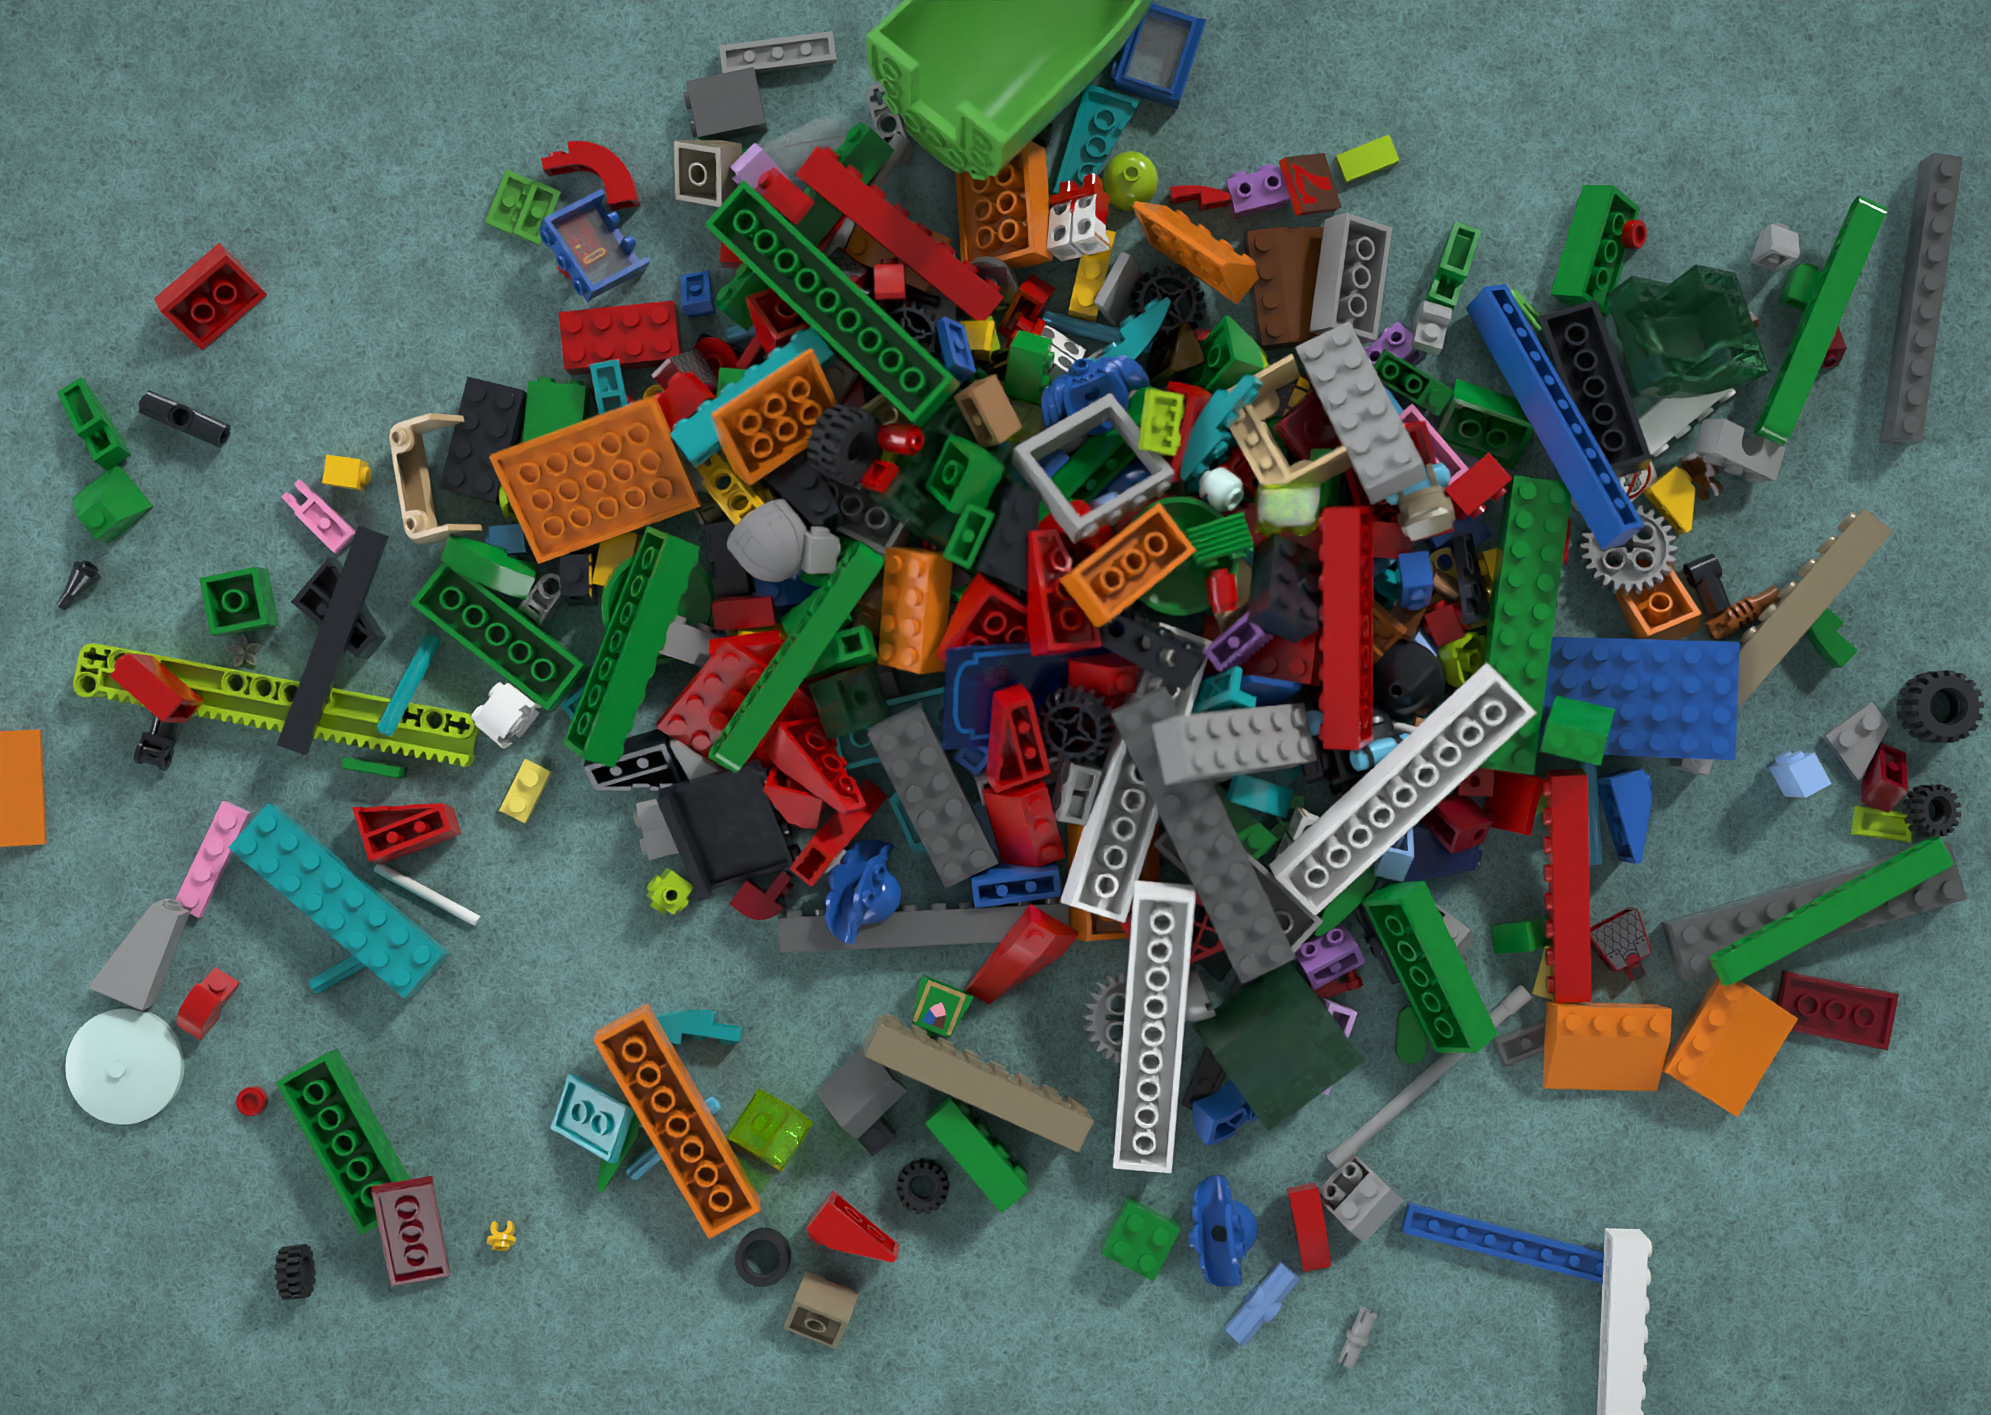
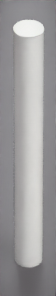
(427, 894)

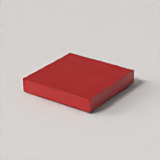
(1514, 801)

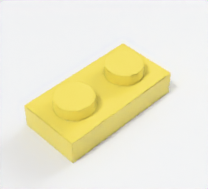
(525, 791)

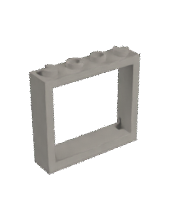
(1049, 440)

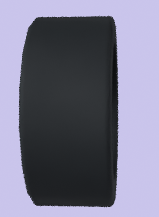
(747, 1273)

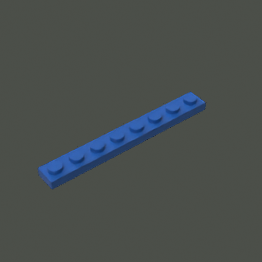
(1503, 1242)

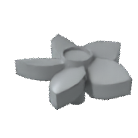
(244, 651)

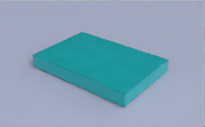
(592, 1118)

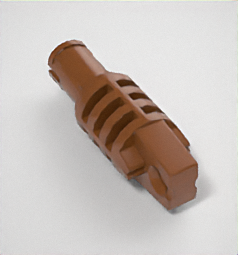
(1741, 613)

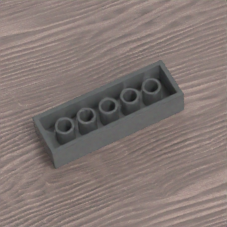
(932, 794)

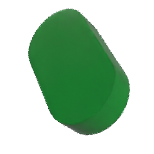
(1410, 1036)

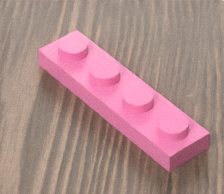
(212, 858)

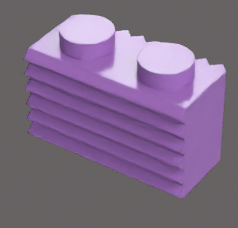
(1237, 644)

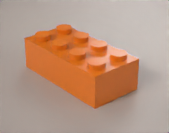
(1127, 565)
(914, 609)

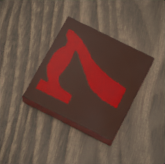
(1309, 184)

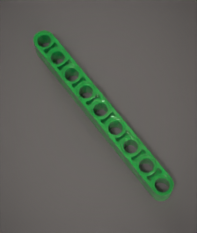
(1820, 320)
(796, 657)
(1831, 910)

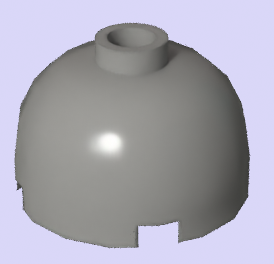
(1197, 997)

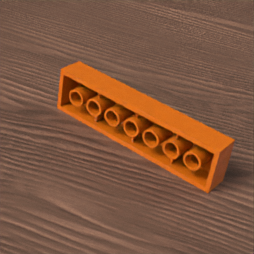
(677, 1120)

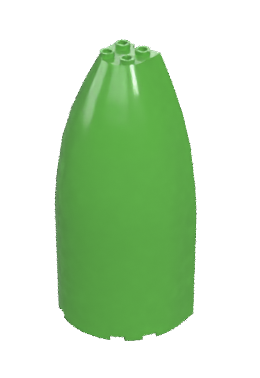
(992, 72)

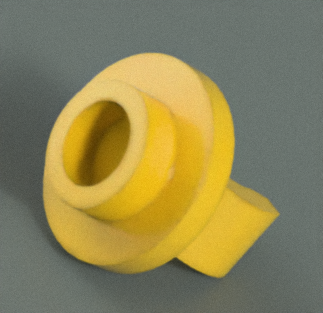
(501, 1240)

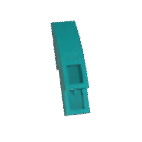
(1138, 332)
(608, 385)
(1209, 435)
(698, 1025)

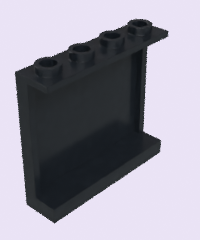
(727, 828)

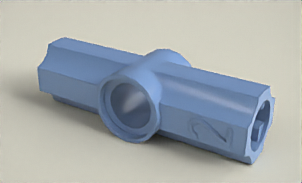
(1262, 1303)

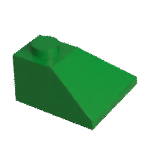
(110, 504)

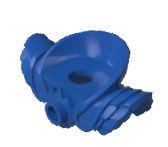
(1087, 384)
(874, 897)
(1214, 1207)

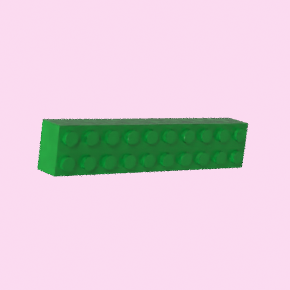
(832, 304)
(1525, 605)

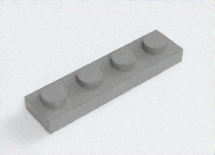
(780, 53)

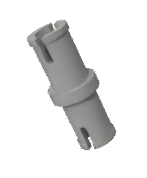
(1357, 1337)

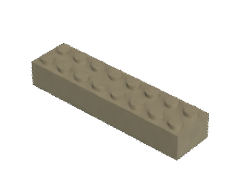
(1807, 598)
(977, 1082)

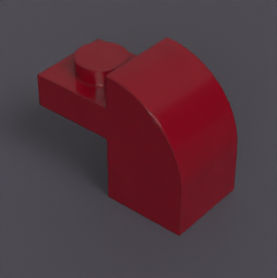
(759, 904)

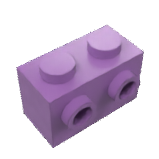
(1256, 191)
(1397, 341)
(1328, 956)

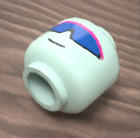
(1221, 489)

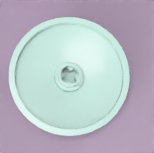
(125, 1066)

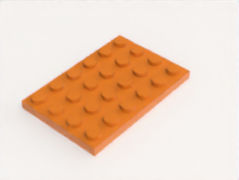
(595, 479)

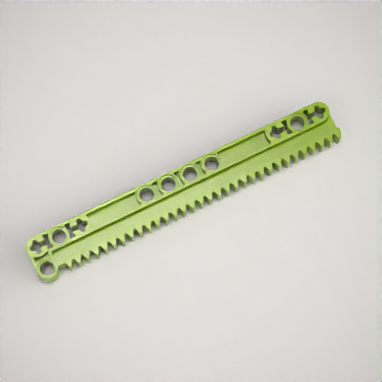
(347, 717)

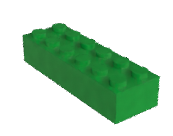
(500, 636)
(1430, 967)
(343, 1133)

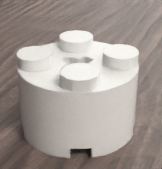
(505, 713)

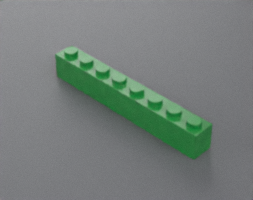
(861, 150)

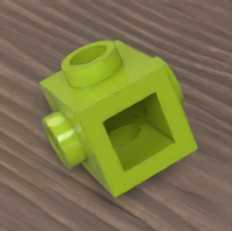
(679, 892)

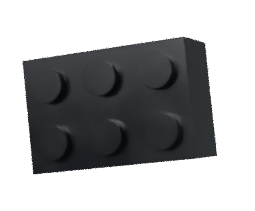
(1285, 588)

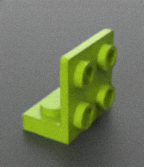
(1161, 422)

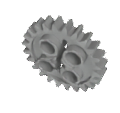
(1628, 573)
(1100, 1008)

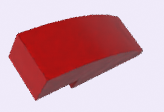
(1309, 1226)

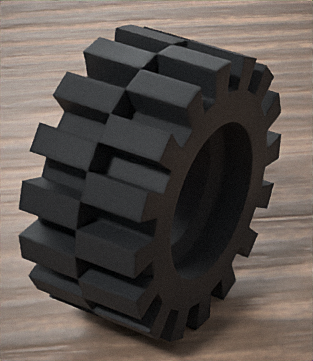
(1944, 810)
(918, 1203)
(295, 1272)

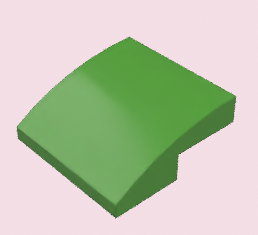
(521, 206)

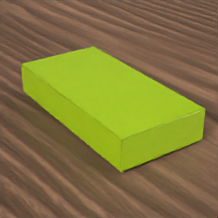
(1367, 159)
(1880, 824)

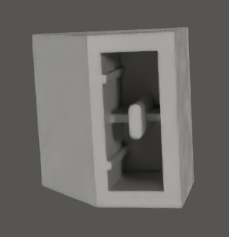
(1359, 1198)

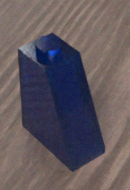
(1435, 861)

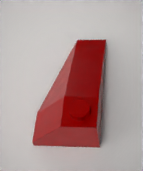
(1054, 616)
(1024, 951)

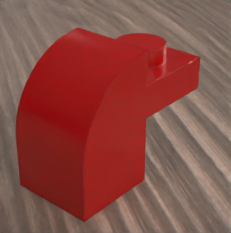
(203, 1003)

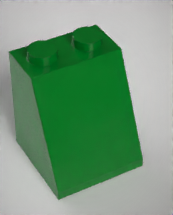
(1577, 730)

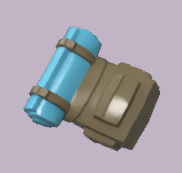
(1424, 505)

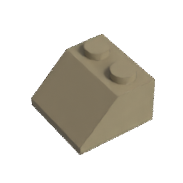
(704, 170)
(821, 1310)

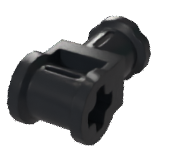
(156, 742)

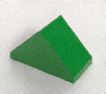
(1519, 935)

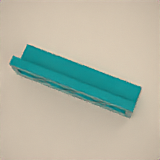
(1219, 698)

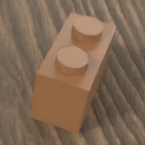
(988, 411)

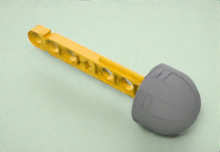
(765, 536)

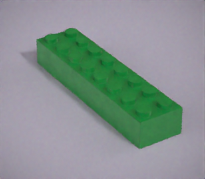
(631, 647)

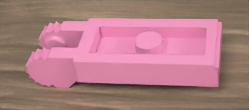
(321, 519)

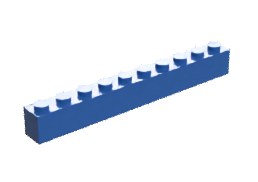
(1554, 417)

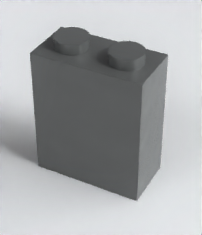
(725, 105)
(861, 1093)

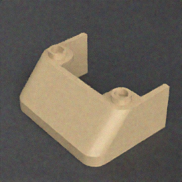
(1261, 447)
(414, 479)

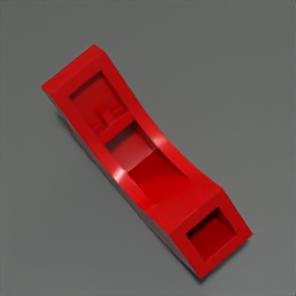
(596, 159)

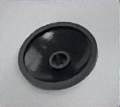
(1418, 675)

